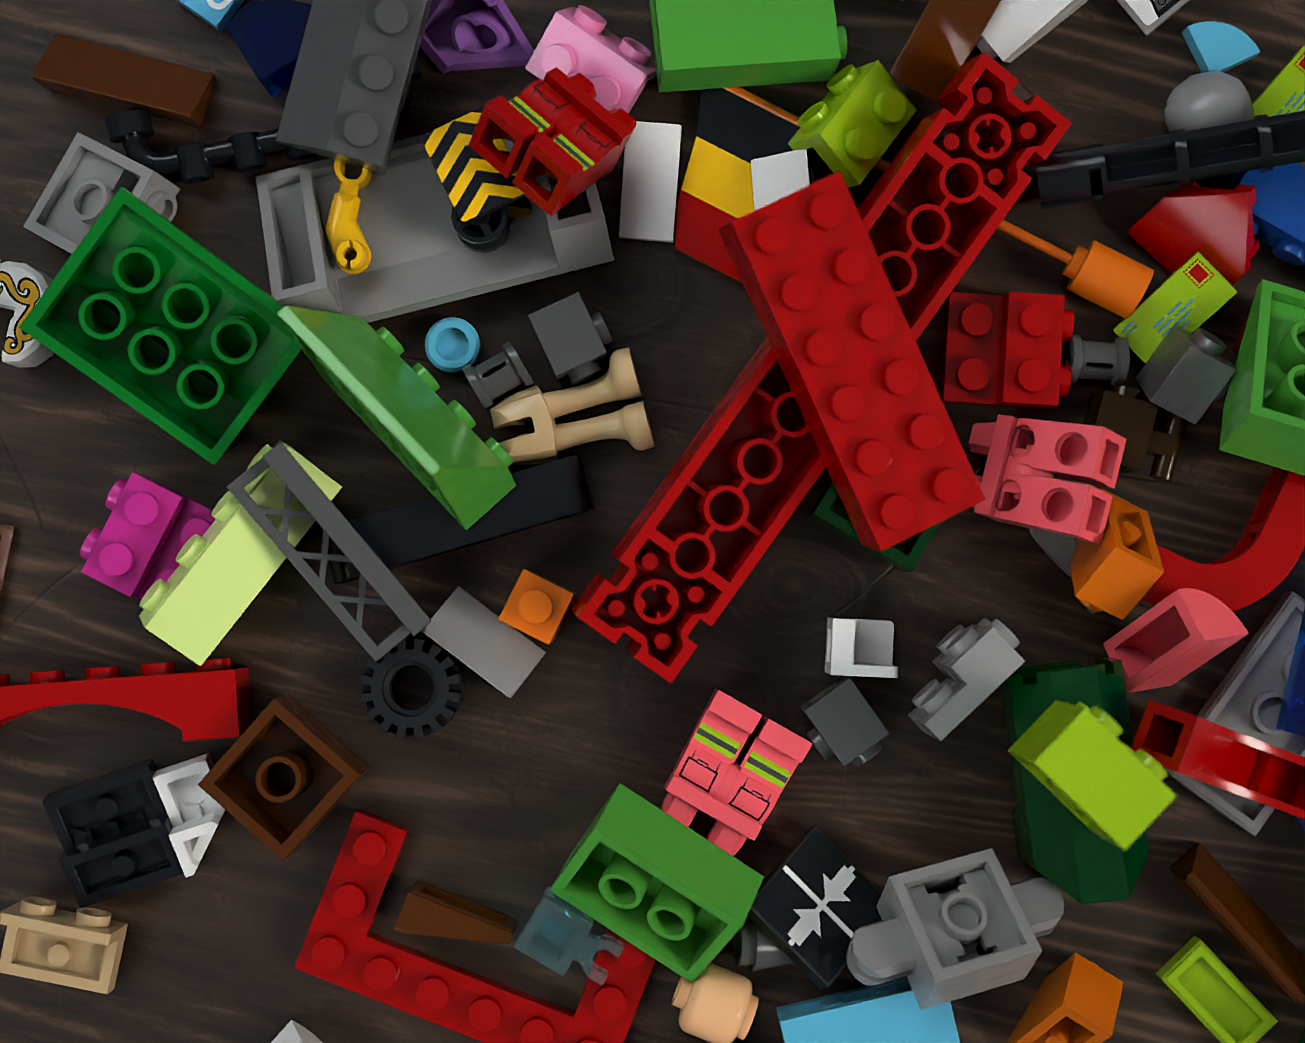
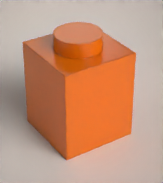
(537, 606)

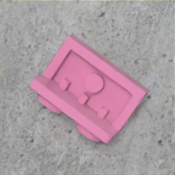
(582, 44)

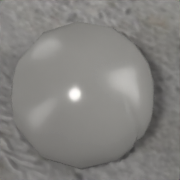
(1207, 101)

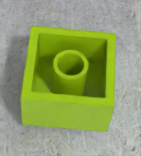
(1092, 772)

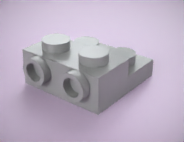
(85, 186)
(974, 666)

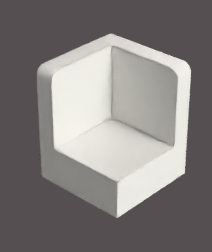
(860, 648)

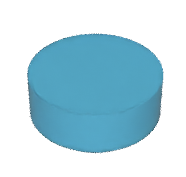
(452, 345)

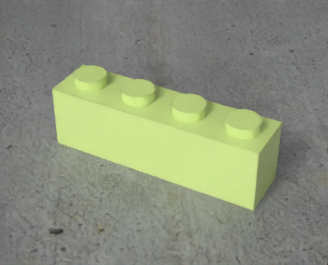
(226, 565)

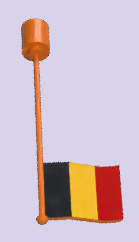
(744, 127)

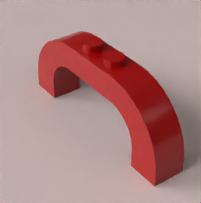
(1259, 558)

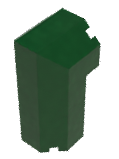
(1045, 829)

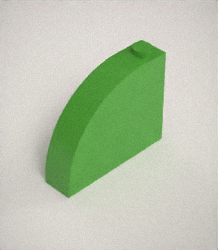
(744, 42)

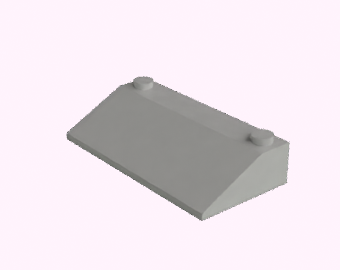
(411, 239)

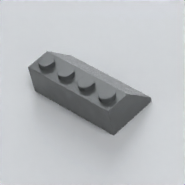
(353, 79)

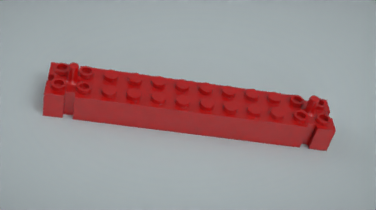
(755, 449)

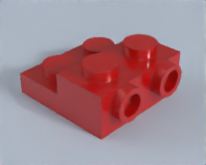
(1005, 350)

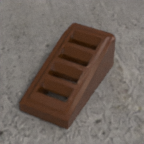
(446, 915)

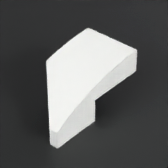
(189, 809)

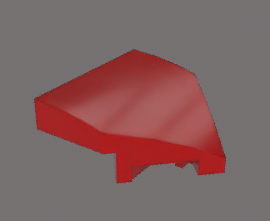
(1203, 221)

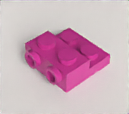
(142, 534)

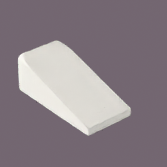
(650, 182)

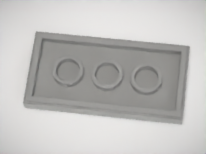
(1251, 703)

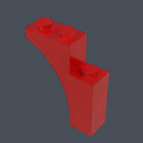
(1223, 757)

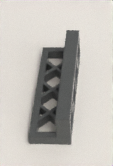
(345, 537)

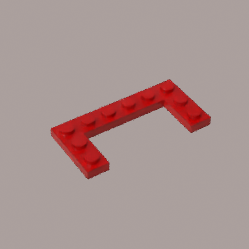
(349, 955)

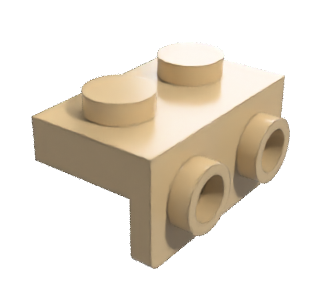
(62, 945)

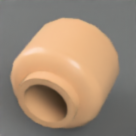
(716, 1005)

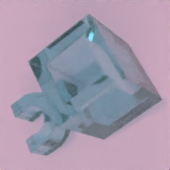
(561, 933)

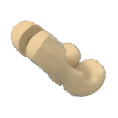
(542, 408)

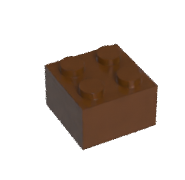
(284, 776)

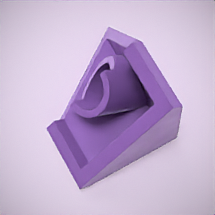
(474, 36)

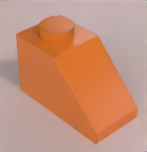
(1120, 569)
(1071, 1006)

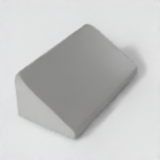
(484, 642)

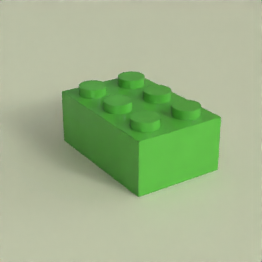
(657, 884)

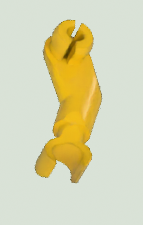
(342, 229)

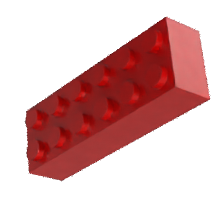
(852, 363)

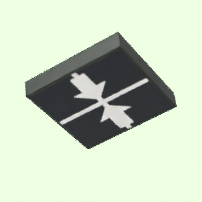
(815, 906)

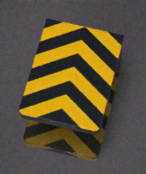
(468, 178)

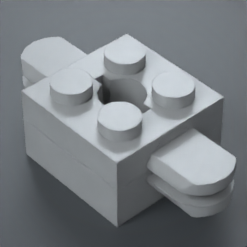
(940, 909)

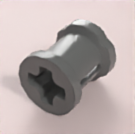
(1097, 359)
(497, 375)

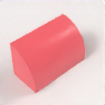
(1174, 639)

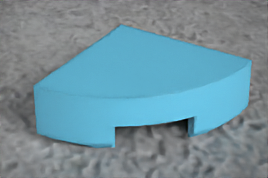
(1219, 45)

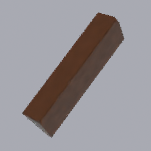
(941, 43)
(125, 80)
(1242, 921)

